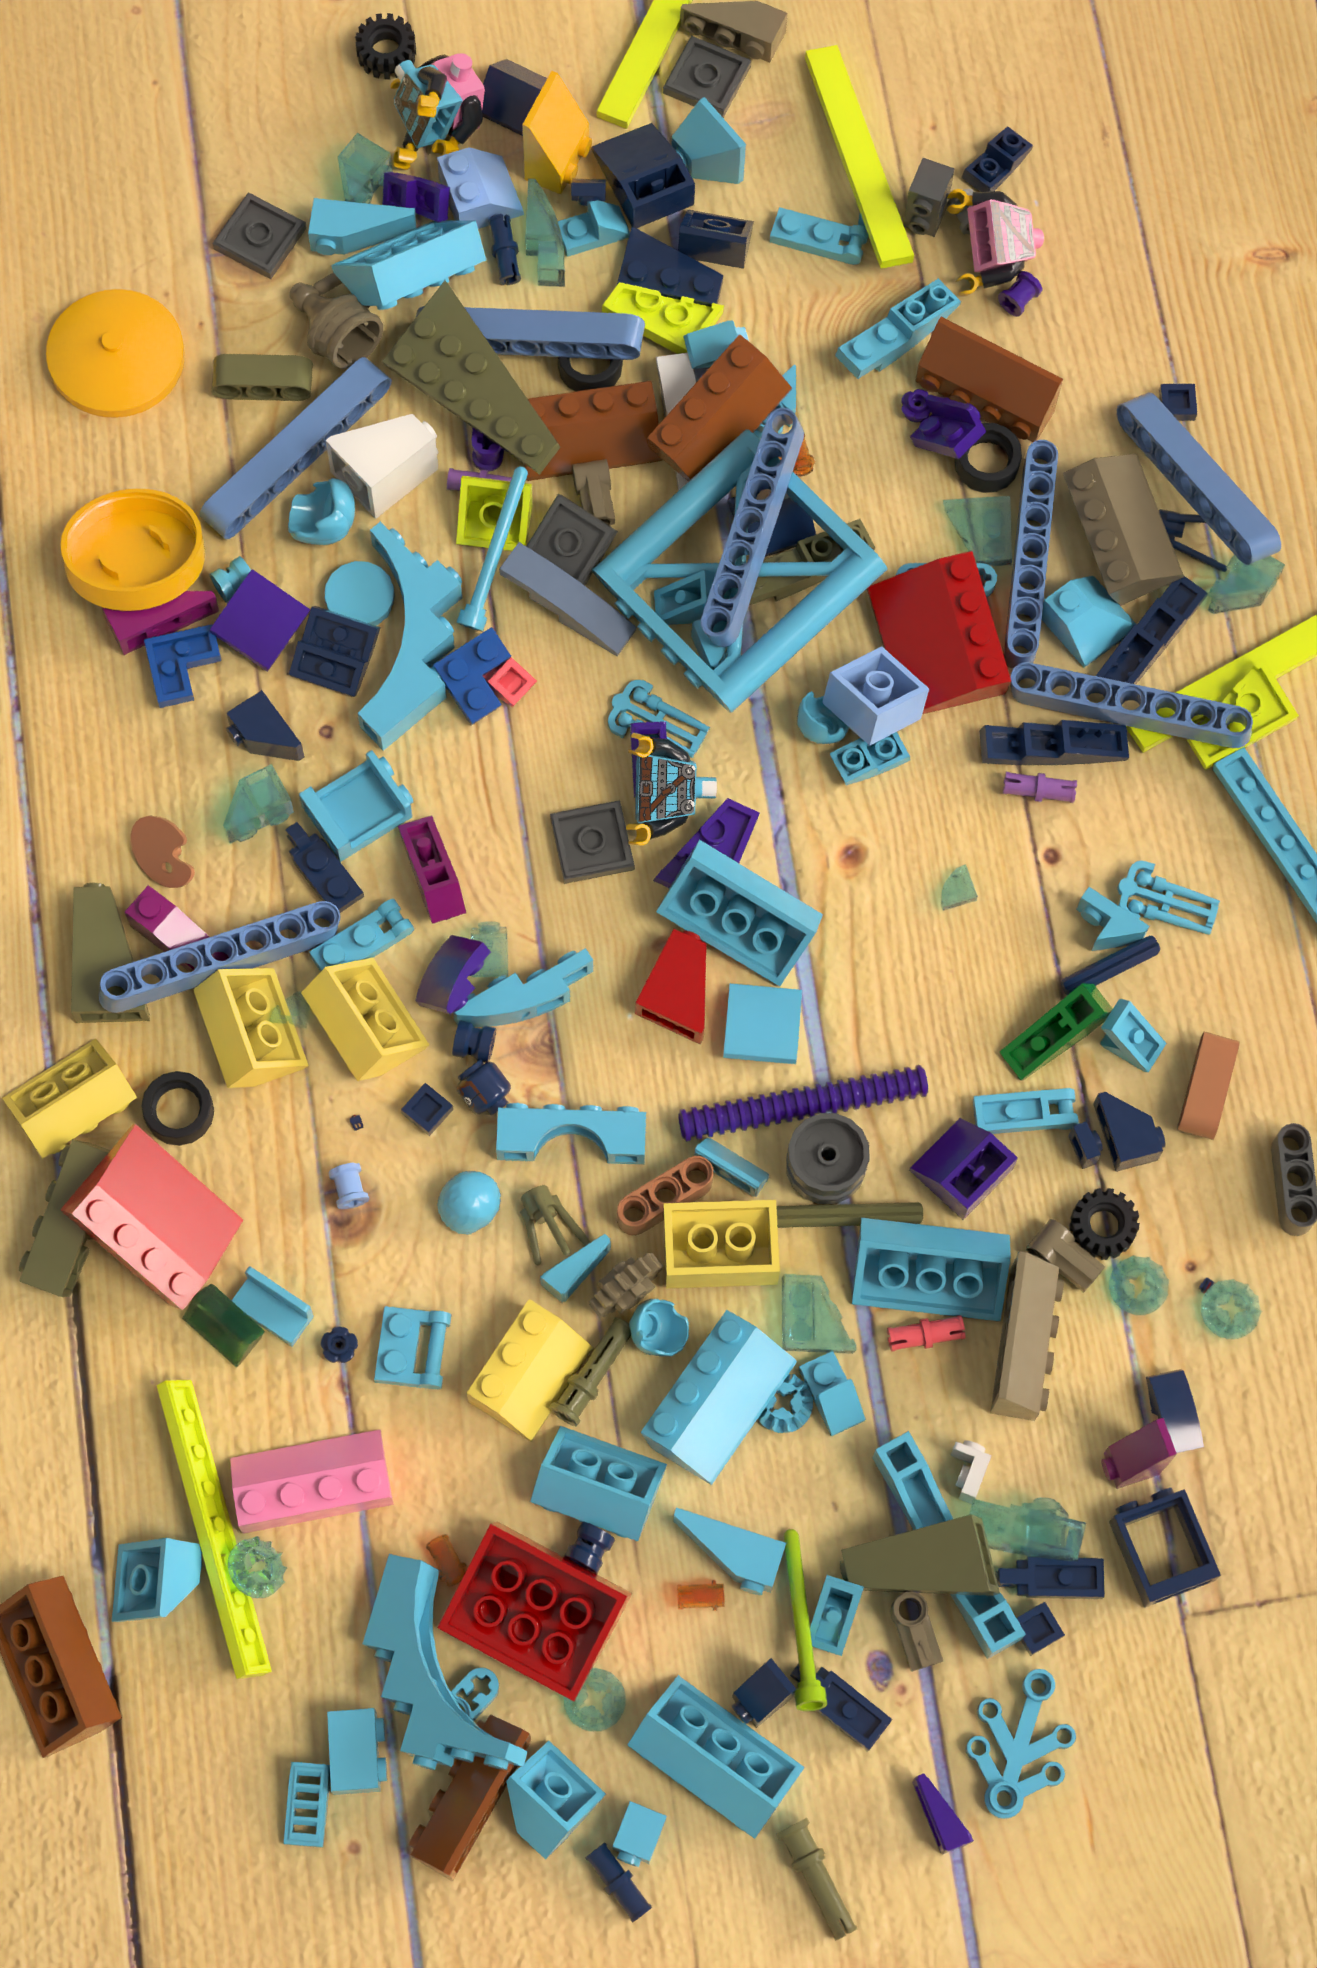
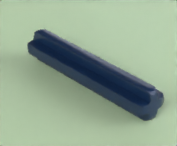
(1112, 964)

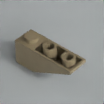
(739, 25)

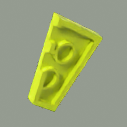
(664, 317)
(1265, 701)

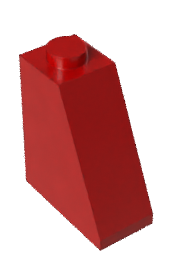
(677, 986)

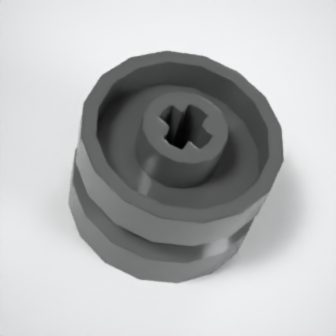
(828, 1137)

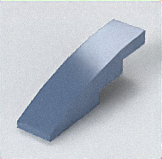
(568, 598)

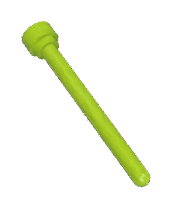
(810, 1693)

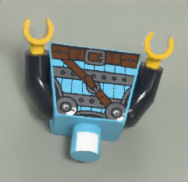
(426, 108)
(665, 788)

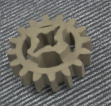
(626, 1285)

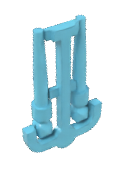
(621, 704)
(1128, 888)

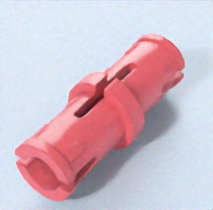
(926, 1333)

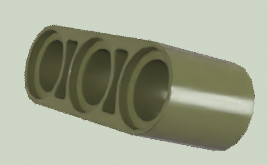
(262, 377)

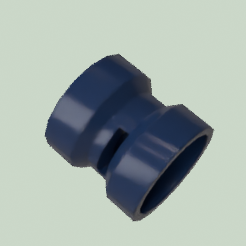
(474, 1041)
(590, 1547)

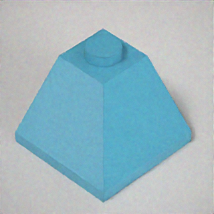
(710, 145)
(1086, 619)
(154, 1577)
(550, 1799)

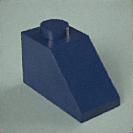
(263, 729)
(1128, 1132)
(762, 1694)

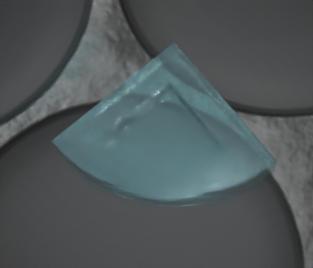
(958, 889)
(298, 1010)

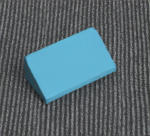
(732, 1167)

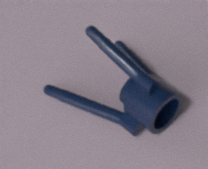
(1174, 524)

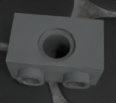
(928, 197)

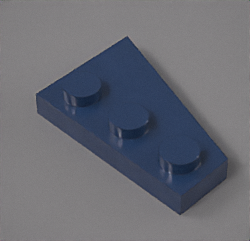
(667, 270)

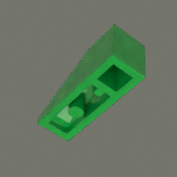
(1057, 1030)

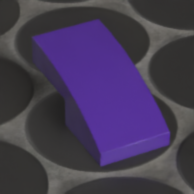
(424, 195)

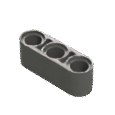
(1302, 1164)

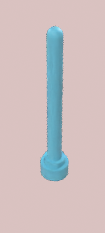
(474, 613)

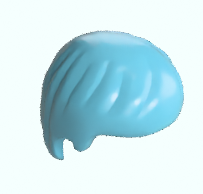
(323, 514)

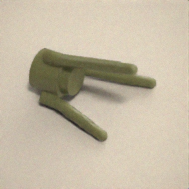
(541, 1207)

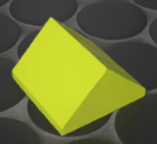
(480, 509)

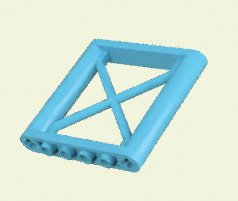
(738, 674)

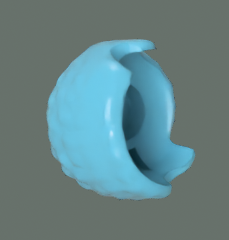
(469, 1202)

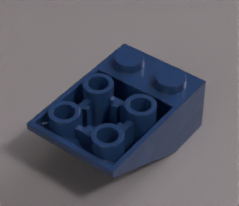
(645, 175)

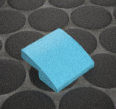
(762, 1023)

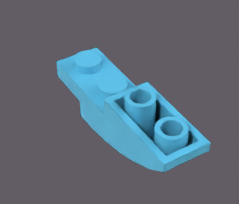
(900, 331)
(512, 1001)

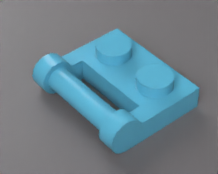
(400, 1345)

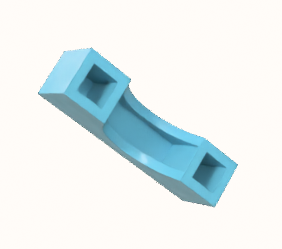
(526, 1130)

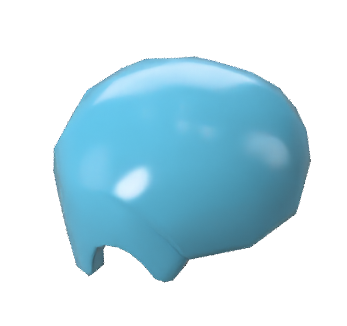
(819, 722)
(658, 1328)

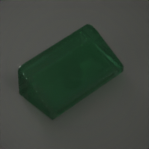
(223, 1324)

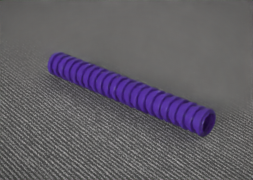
(803, 1102)

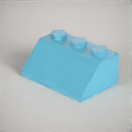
(598, 1483)

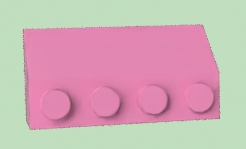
(310, 1481)

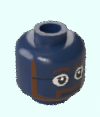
(483, 1087)

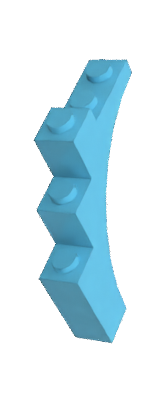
(427, 637)
(403, 1635)

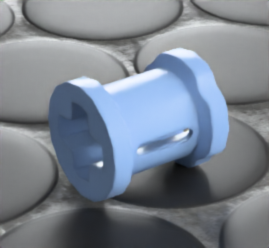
(348, 1186)

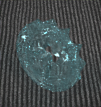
(1123, 1291)
(1218, 1319)
(259, 1583)
(613, 1704)

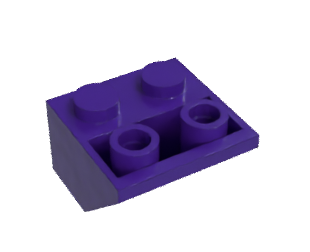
(964, 1166)

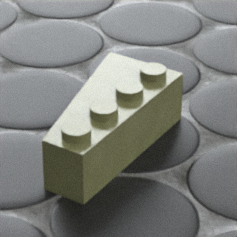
(59, 1242)

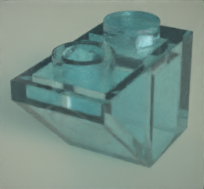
(362, 169)
(1245, 585)
(257, 803)

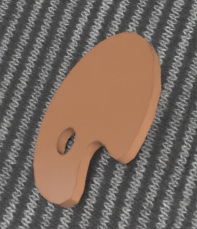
(156, 843)

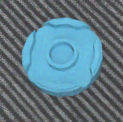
(360, 592)

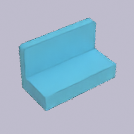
(273, 1307)

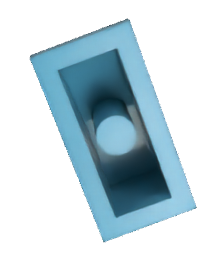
(685, 599)

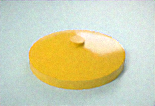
(115, 353)

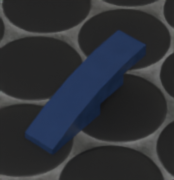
(1153, 632)
(1056, 744)

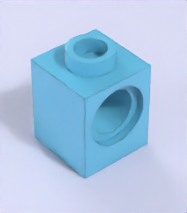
(638, 1834)

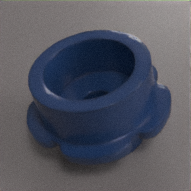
(342, 1354)

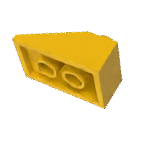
(554, 136)

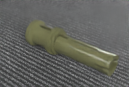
(583, 1386)
(809, 1859)

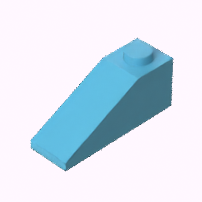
(352, 226)
(739, 1552)

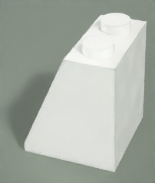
(384, 460)

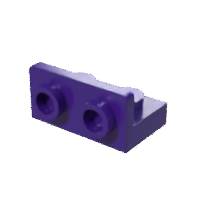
(950, 427)

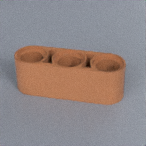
(1208, 1085)
(674, 1180)

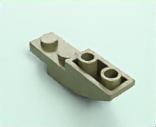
(811, 549)

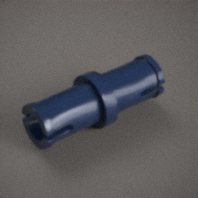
(504, 249)
(618, 1882)

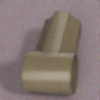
(594, 486)
(1058, 1246)
(916, 1635)

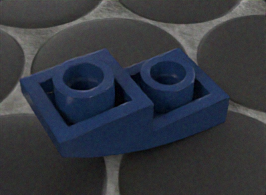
(998, 161)
(588, 190)
(1173, 1401)

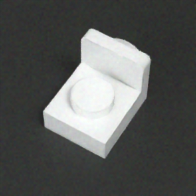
(970, 1477)

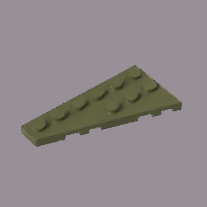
(460, 370)

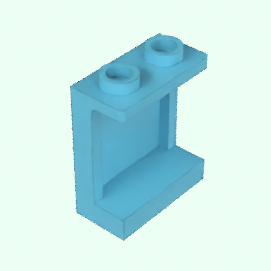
(358, 806)

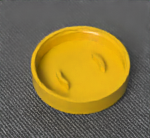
(133, 549)

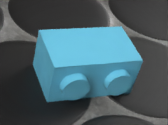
(355, 1751)

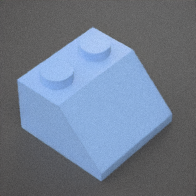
(478, 186)

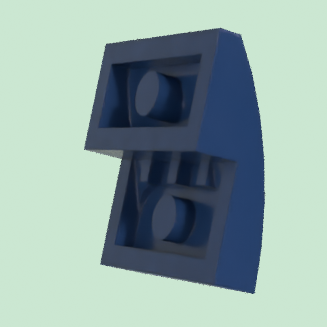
(334, 651)

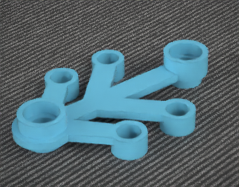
(1017, 1750)

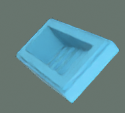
(571, 1272)
(313, 1770)

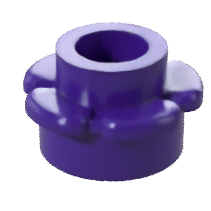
(912, 412)

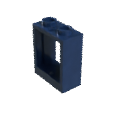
(1162, 1501)

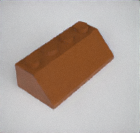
(990, 378)
(724, 402)
(599, 426)
(54, 1666)
(465, 1805)

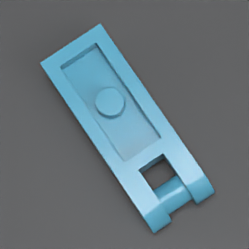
(818, 236)
(364, 937)
(1025, 1111)

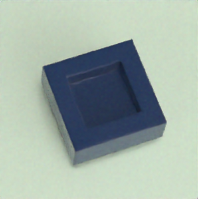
(1179, 400)
(427, 1109)
(1086, 1144)
(1040, 1628)

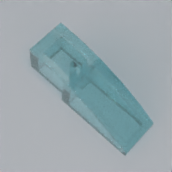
(544, 237)
(1030, 1531)

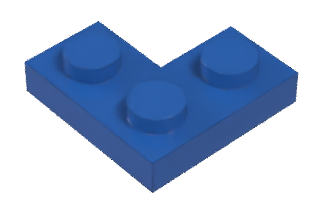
(172, 656)
(464, 673)

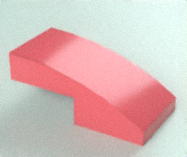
(509, 681)

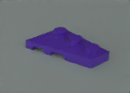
(725, 831)

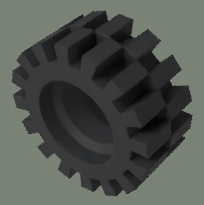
(384, 30)
(1112, 1203)

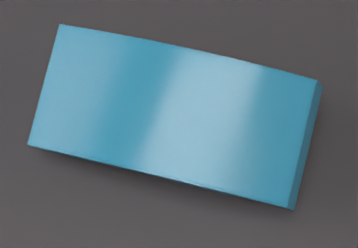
(860, 761)

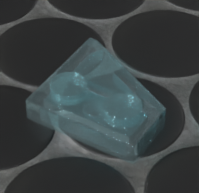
(983, 527)
(811, 1318)

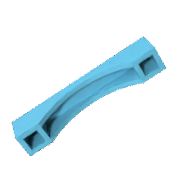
(923, 1505)

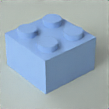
(875, 695)

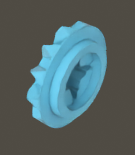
(801, 1404)

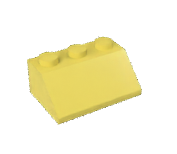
(237, 1018)
(364, 1018)
(70, 1098)
(721, 1244)
(529, 1370)

